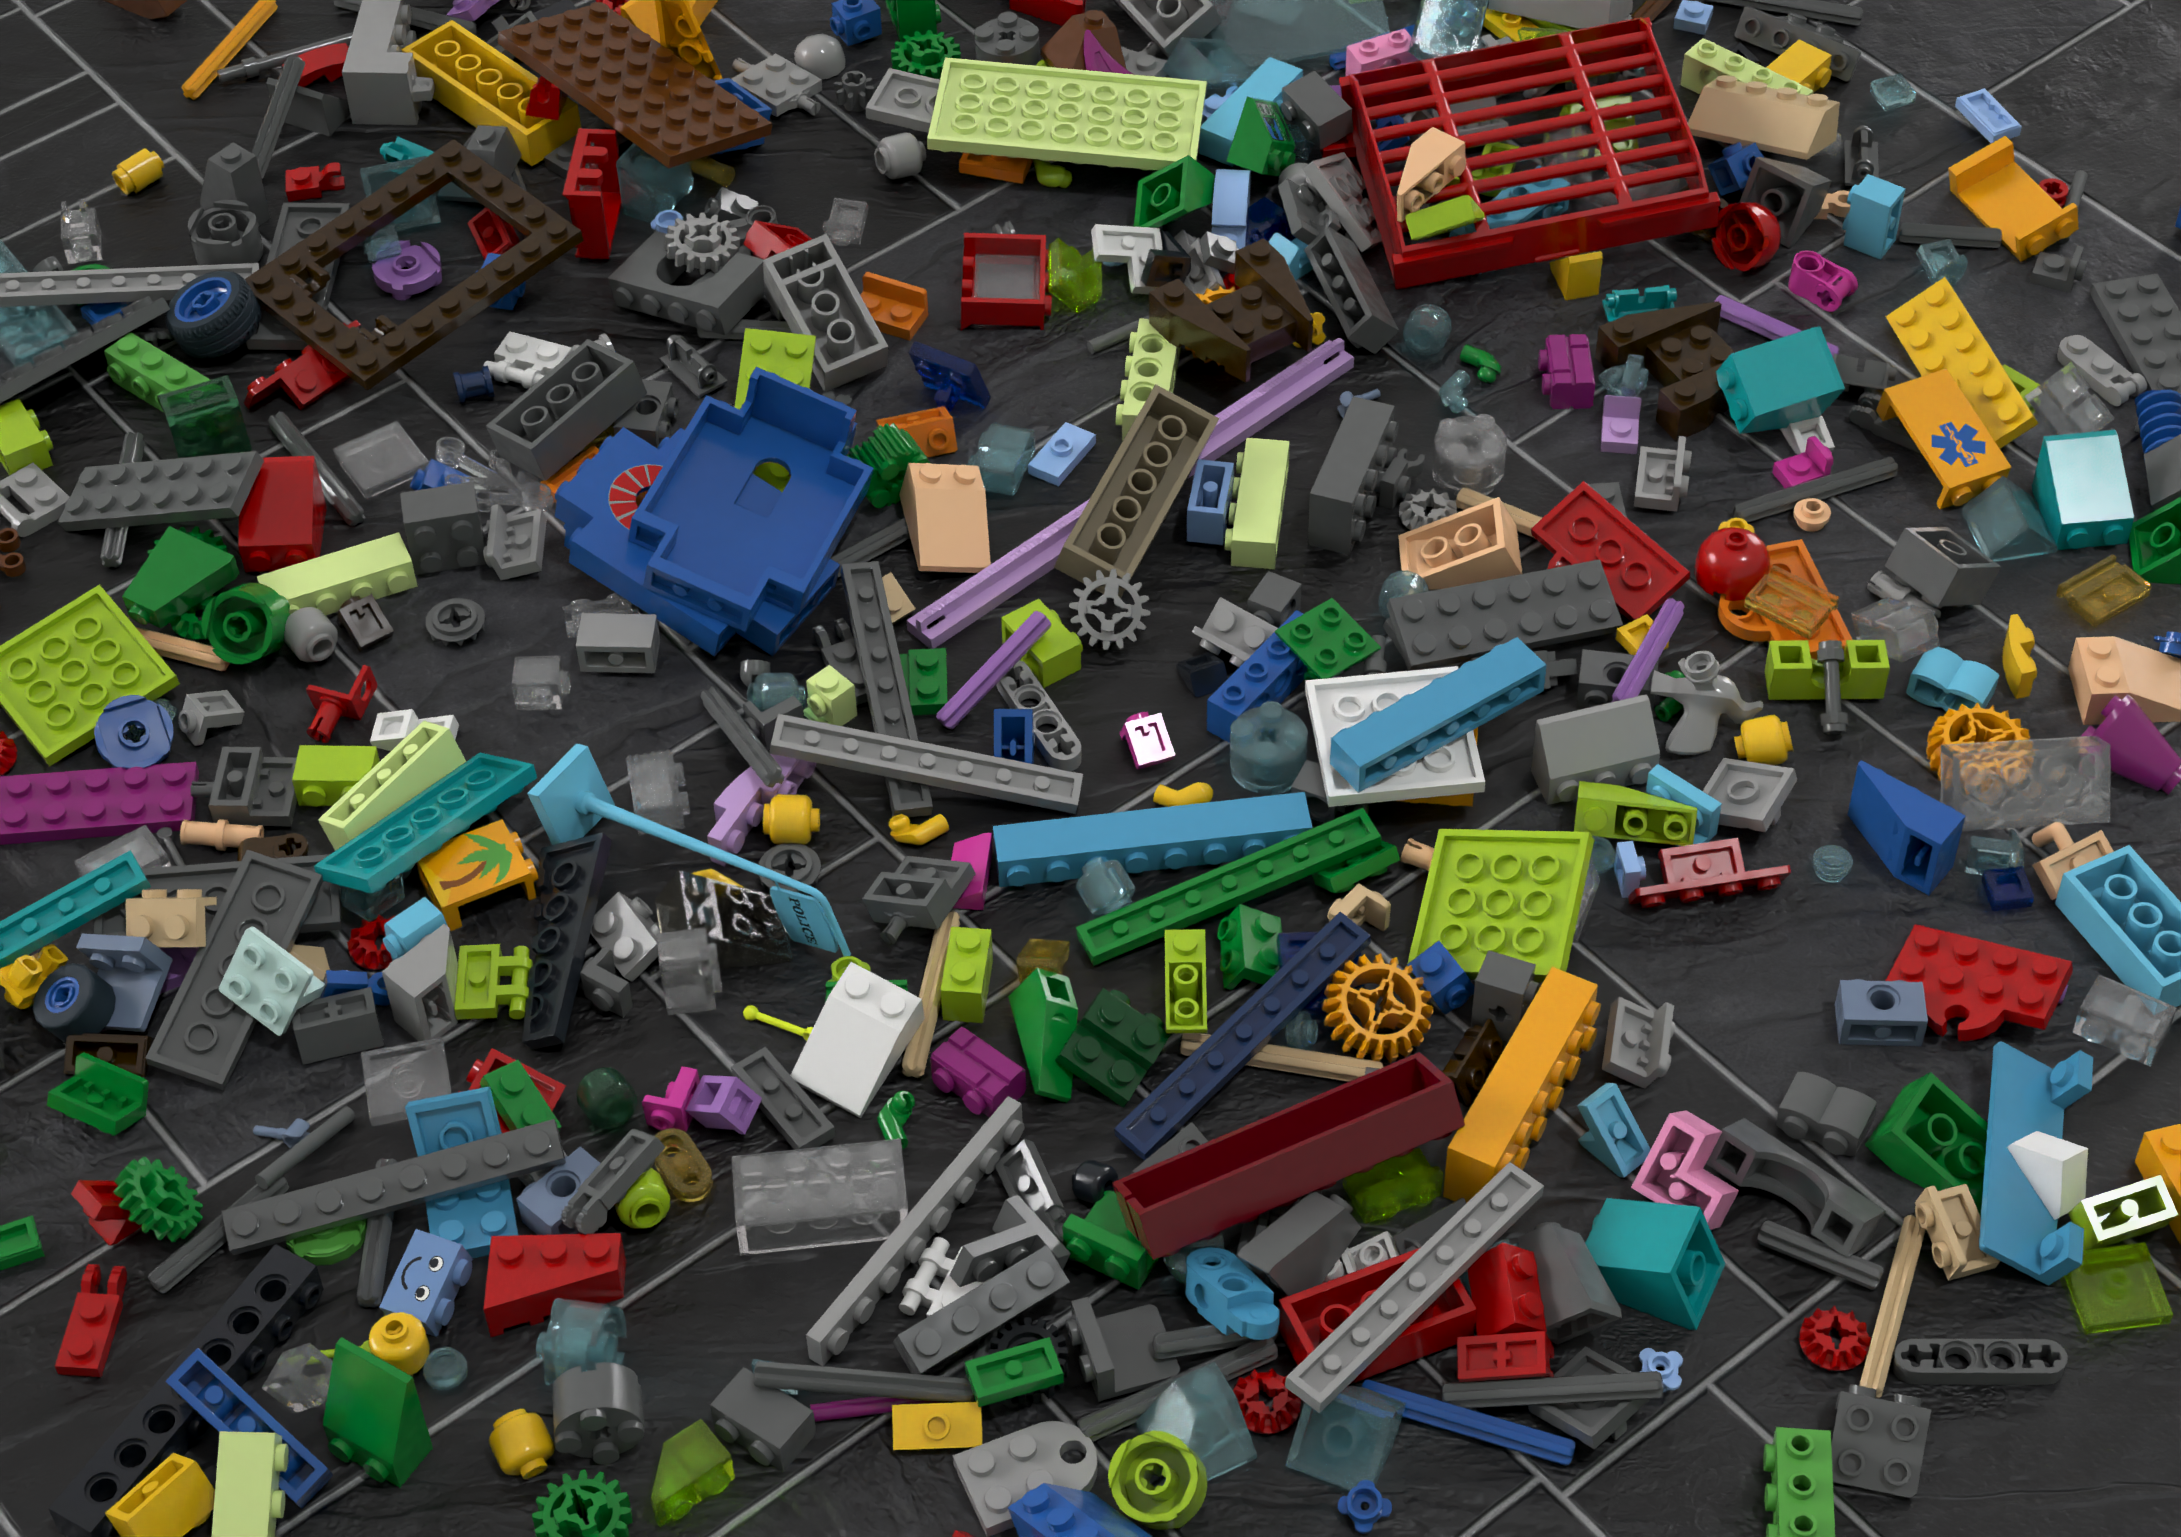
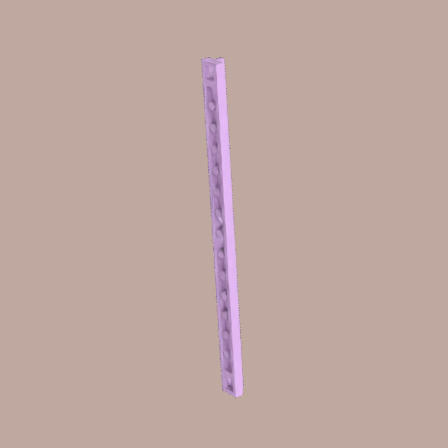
(1040, 552)

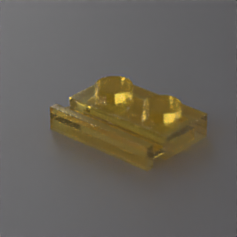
(2103, 590)
(1791, 602)

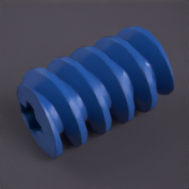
(2158, 417)

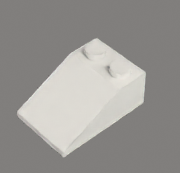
(857, 1039)

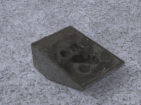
(734, 917)

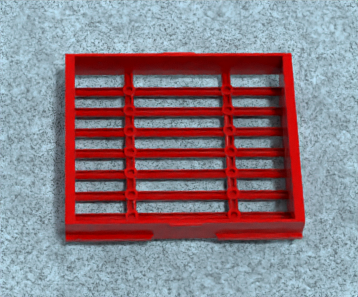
(1517, 68)

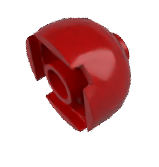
(1746, 236)
(1731, 563)

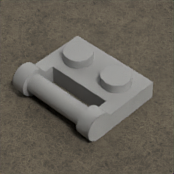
(36, 494)

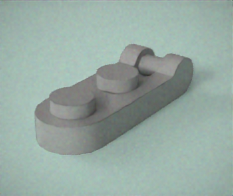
(2100, 370)

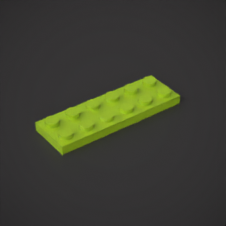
(788, 357)

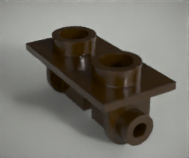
(1479, 1052)

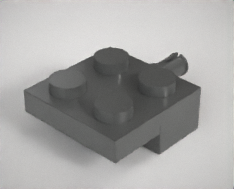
(250, 788)
(917, 894)

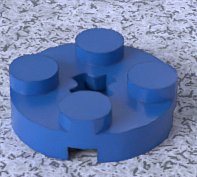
(145, 715)

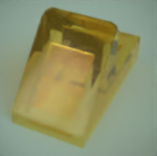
(1044, 955)

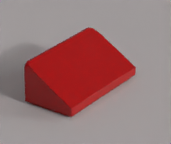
(492, 233)

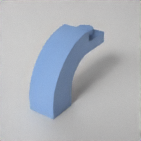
(1231, 204)

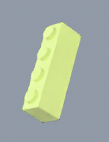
(1259, 503)
(330, 580)
(401, 775)
(248, 1484)

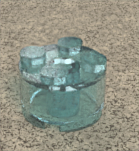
(1267, 748)
(580, 1336)

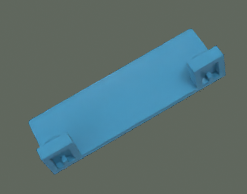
(2013, 1218)

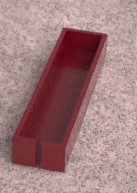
(1288, 1155)

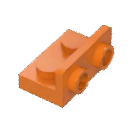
(895, 305)
(930, 429)

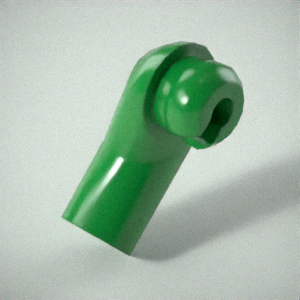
(1485, 361)

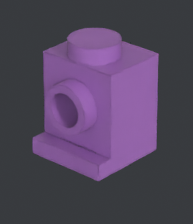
(724, 1103)

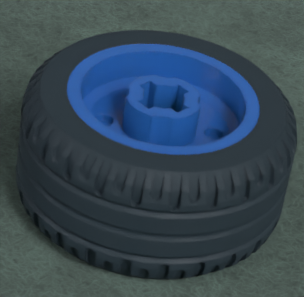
(213, 315)

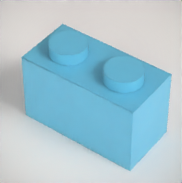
(1873, 216)

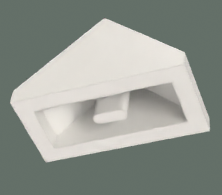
(2053, 1169)

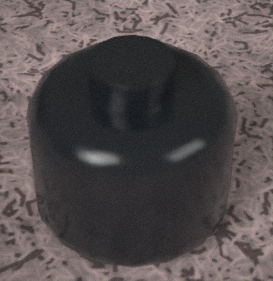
(1092, 1180)

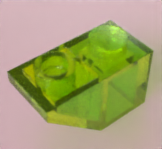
(688, 1471)

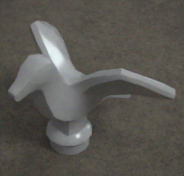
(1704, 699)

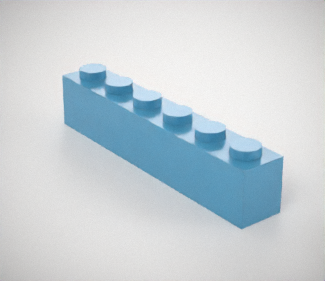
(1437, 714)

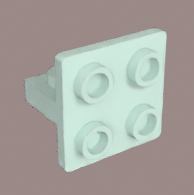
(269, 981)

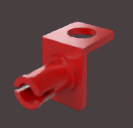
(334, 704)

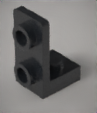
(1166, 264)

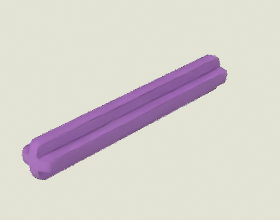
(1758, 321)
(1649, 650)
(993, 670)

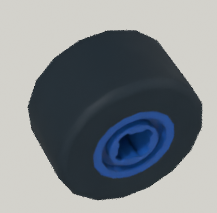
(74, 1002)

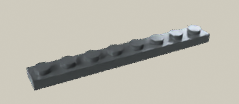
(883, 675)
(393, 1187)

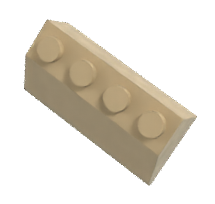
(1771, 117)

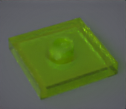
(2118, 1289)

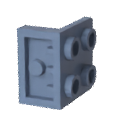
(133, 970)

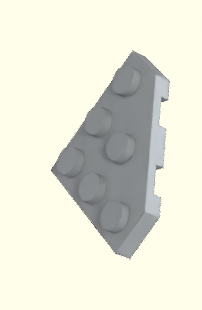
(1342, 190)

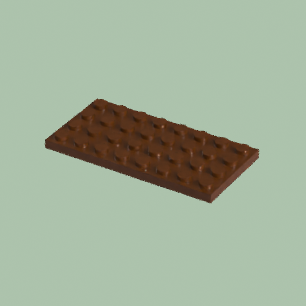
(634, 84)

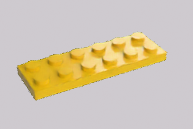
(1944, 336)

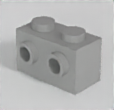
(621, 640)

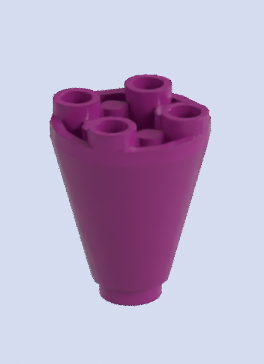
(2137, 746)

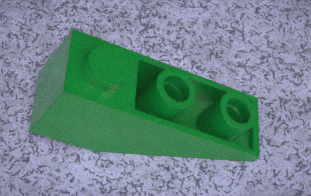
(1045, 1020)

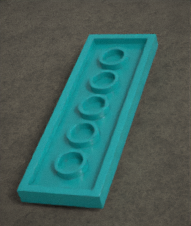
(425, 822)

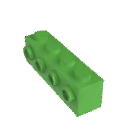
(147, 369)
(1800, 1484)

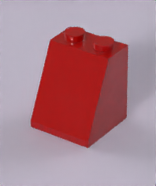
(282, 515)

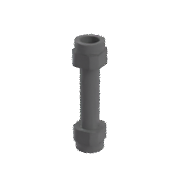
(1830, 655)

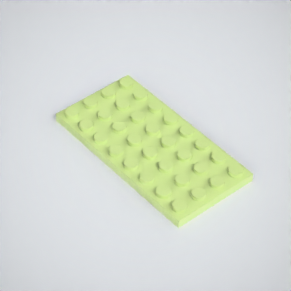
(1066, 114)

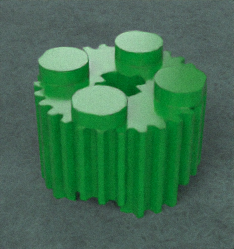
(889, 456)

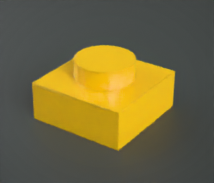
(1633, 634)

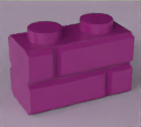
(1568, 371)
(976, 1072)

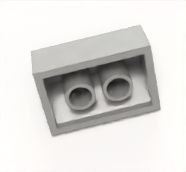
(1595, 745)

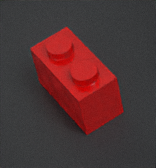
(1506, 1291)

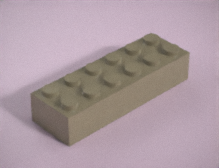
(1137, 489)

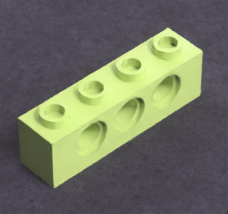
(1708, 61)
(1152, 363)

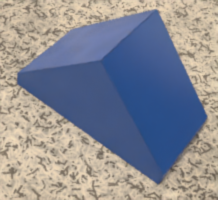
(1014, 734)

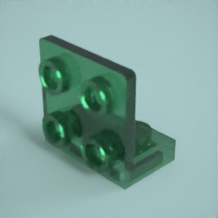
(206, 419)

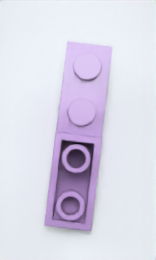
(744, 800)

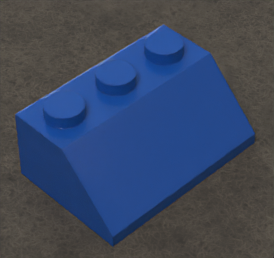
(1069, 1513)

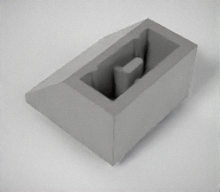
(424, 986)

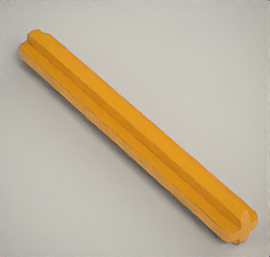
(228, 48)

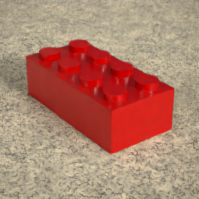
(1317, 1311)

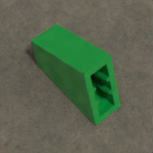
(177, 578)

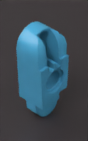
(1230, 1294)

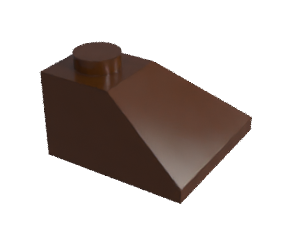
(1067, 45)

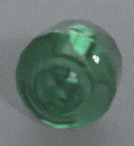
(606, 1098)

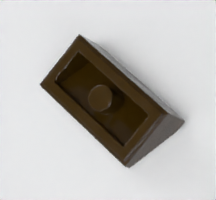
(119, 1050)

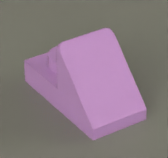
(1620, 424)

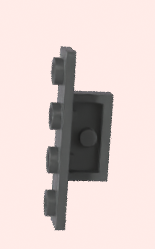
(1783, 31)

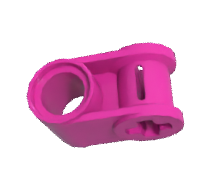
(1818, 280)

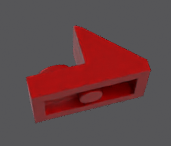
(103, 1208)

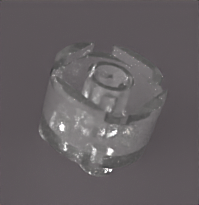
(1469, 453)

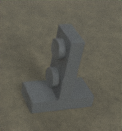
(1017, 1236)

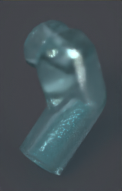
(1451, 391)

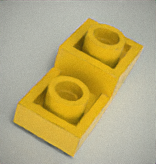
(2017, 663)

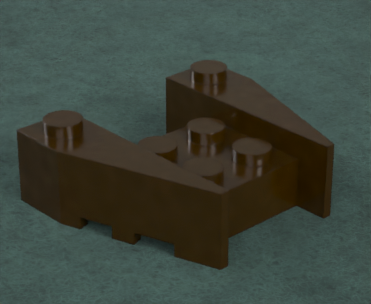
(1241, 325)
(1681, 353)

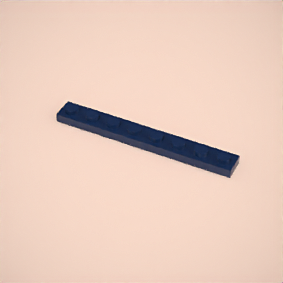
(1241, 1036)

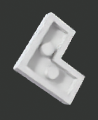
(1127, 246)

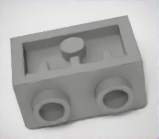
(1233, 631)

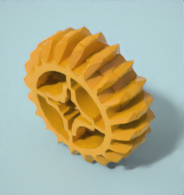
(1971, 727)
(1392, 1013)

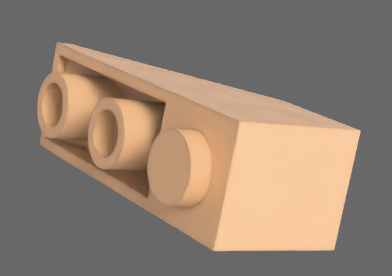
(1429, 167)

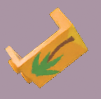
(474, 868)

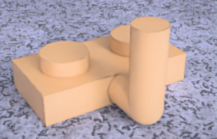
(2069, 856)

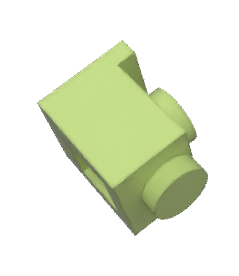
(830, 698)

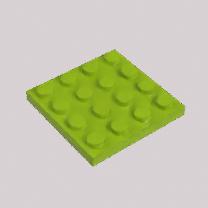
(71, 668)
(1504, 896)

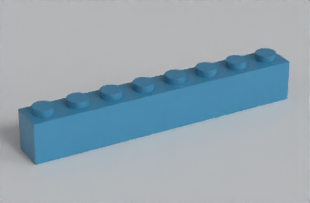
(1147, 838)

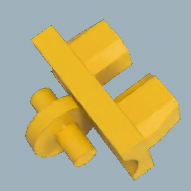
(27, 974)

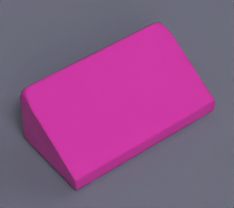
(978, 852)

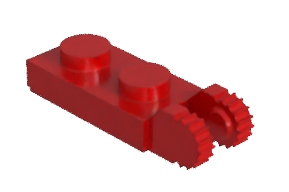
(92, 1324)

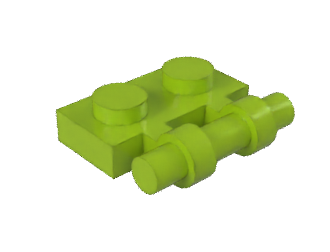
(479, 981)

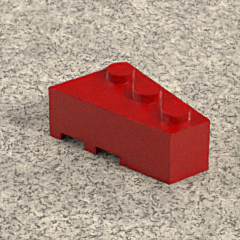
(536, 1269)

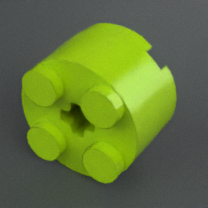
(1157, 1455)

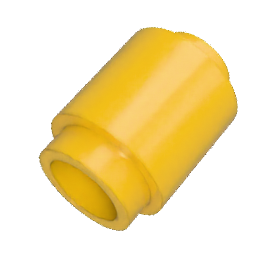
(138, 171)

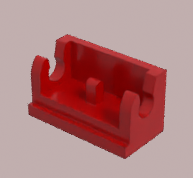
(546, 100)
(1504, 1356)

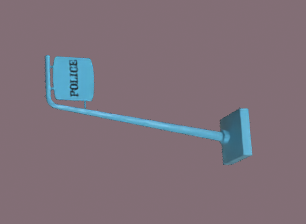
(576, 798)

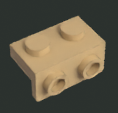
(169, 920)
(1953, 1230)

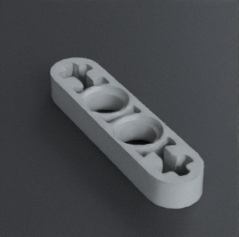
(1042, 713)

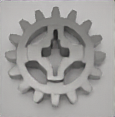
(701, 243)
(1111, 592)

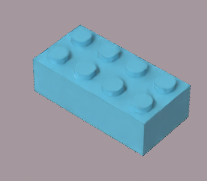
(2127, 921)

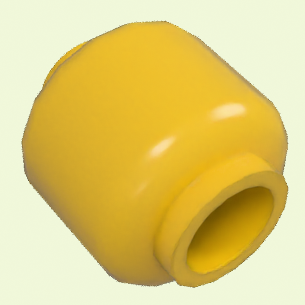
(1764, 740)
(790, 819)
(400, 1342)
(521, 1443)

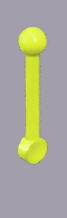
(752, 1013)

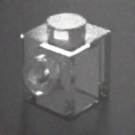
(539, 682)
(300, 1378)

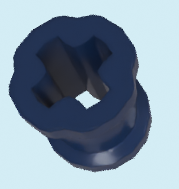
(473, 384)

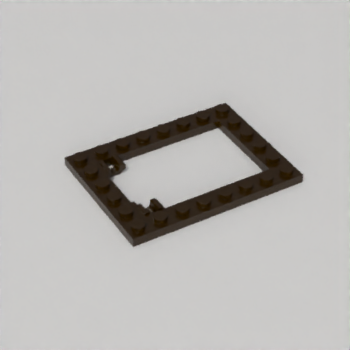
(378, 354)

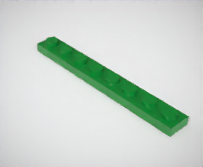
(1228, 886)

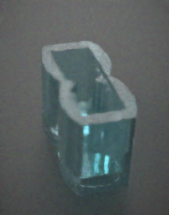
(1004, 457)

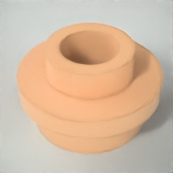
(1811, 514)

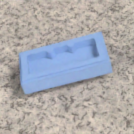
(1988, 115)
(1061, 454)

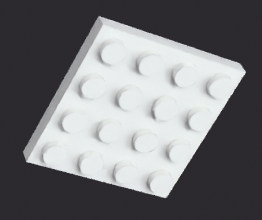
(1351, 699)

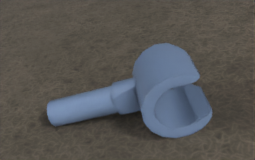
(1346, 397)
(290, 1136)

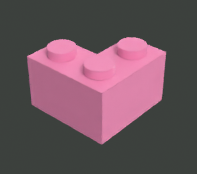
(1675, 1168)

